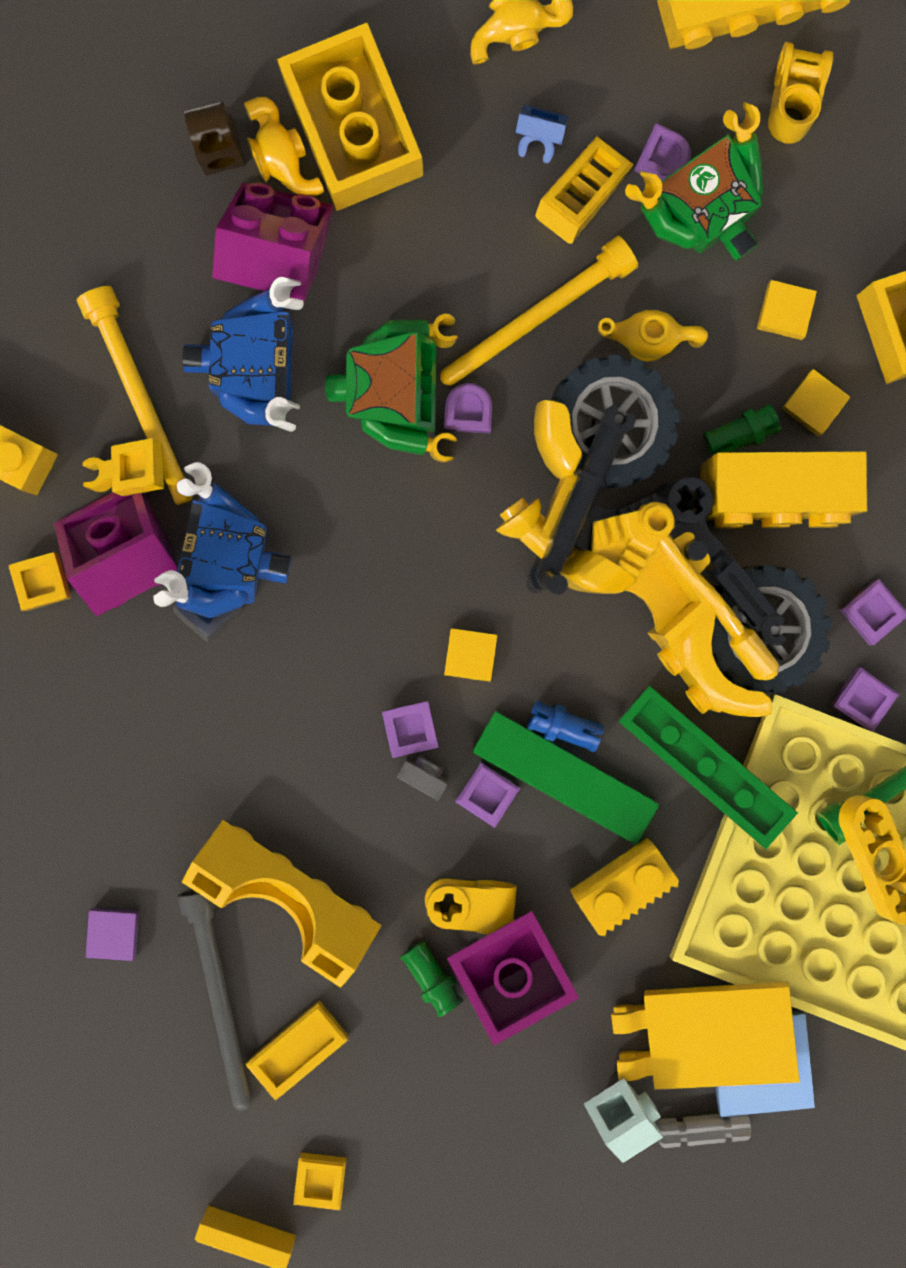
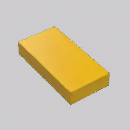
(297, 1050)
(245, 1238)

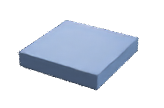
(773, 1097)

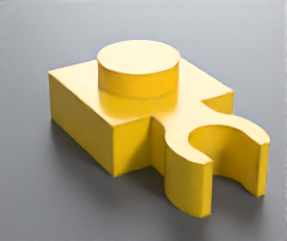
(132, 468)

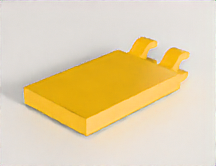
(711, 1036)

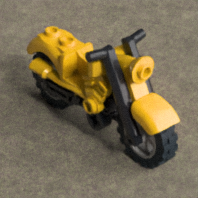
(701, 600)

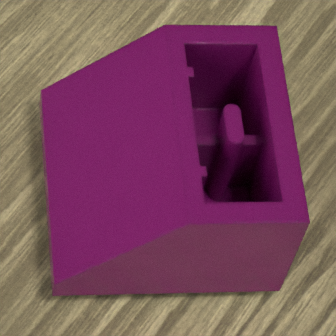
(271, 237)

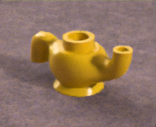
(518, 24)
(277, 149)
(651, 334)

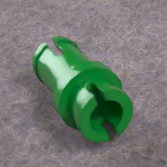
(748, 429)
(432, 980)

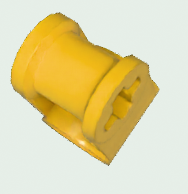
(798, 85)
(480, 908)

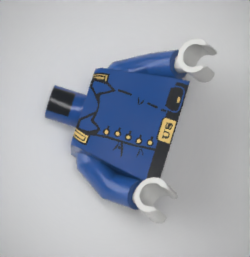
(252, 357)
(220, 553)

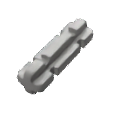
(703, 1130)

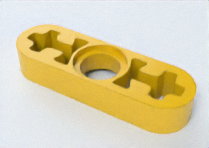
(865, 847)

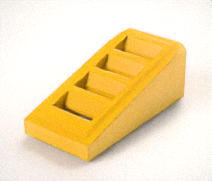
(563, 212)

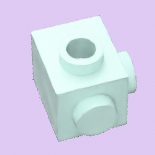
(624, 1119)

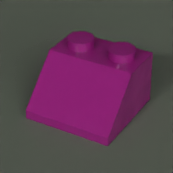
(114, 550)
(513, 978)

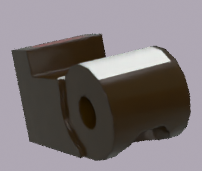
(214, 137)

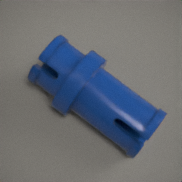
(565, 726)

